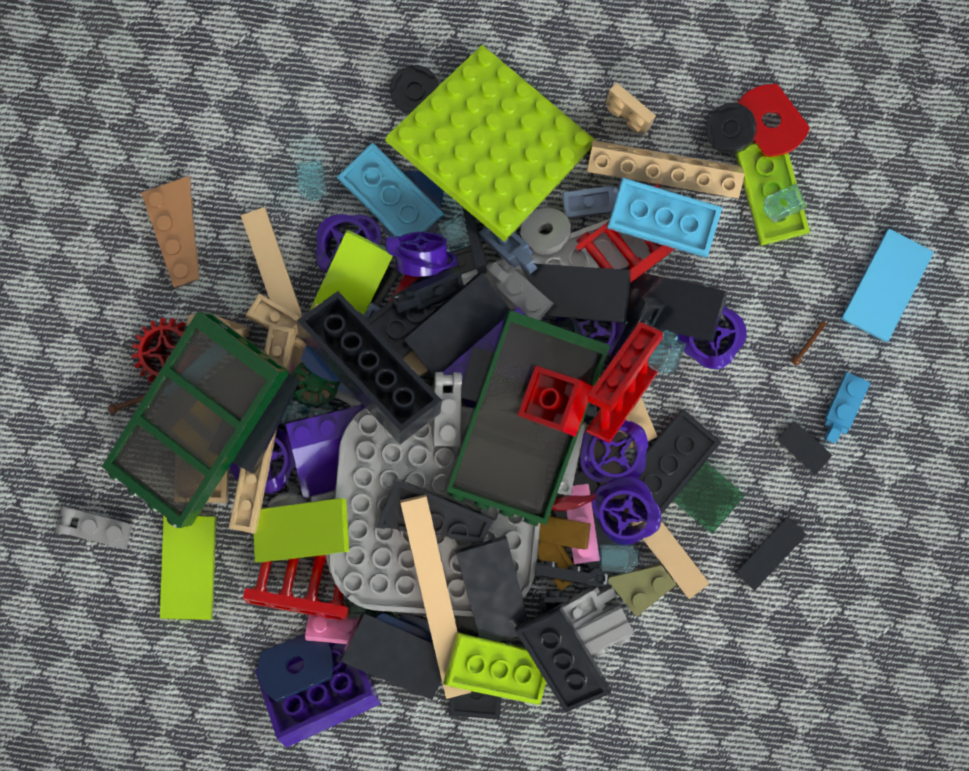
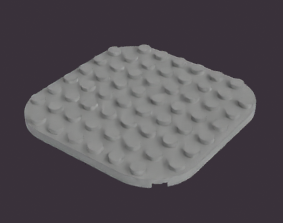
(380, 562)

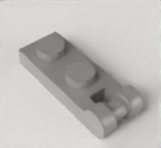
(448, 423)
(95, 527)

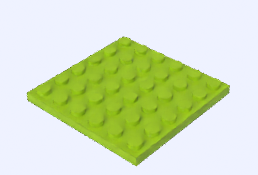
(491, 142)

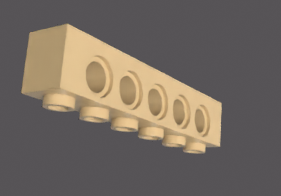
(665, 169)

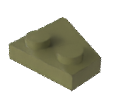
(642, 586)

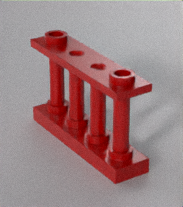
(636, 265)
(623, 382)
(284, 599)

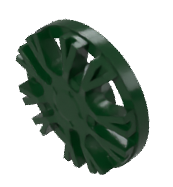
(314, 385)

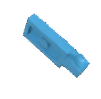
(845, 406)

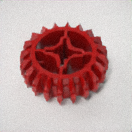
(145, 353)

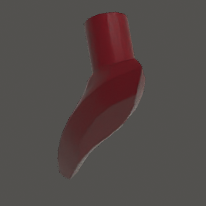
(571, 502)

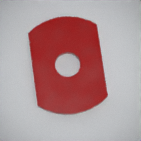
(788, 134)

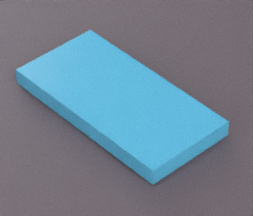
(389, 193)
(664, 217)
(887, 285)

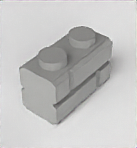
(605, 630)

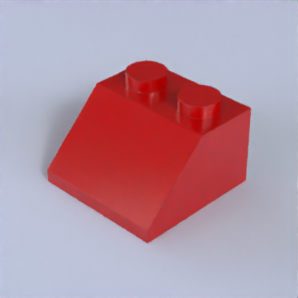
(555, 400)

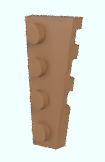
(173, 223)

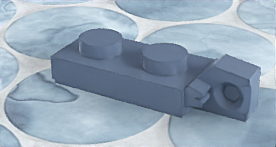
(589, 201)
(513, 250)

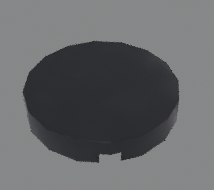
(411, 87)
(731, 128)

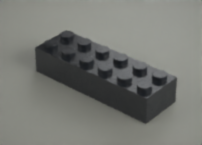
(369, 367)

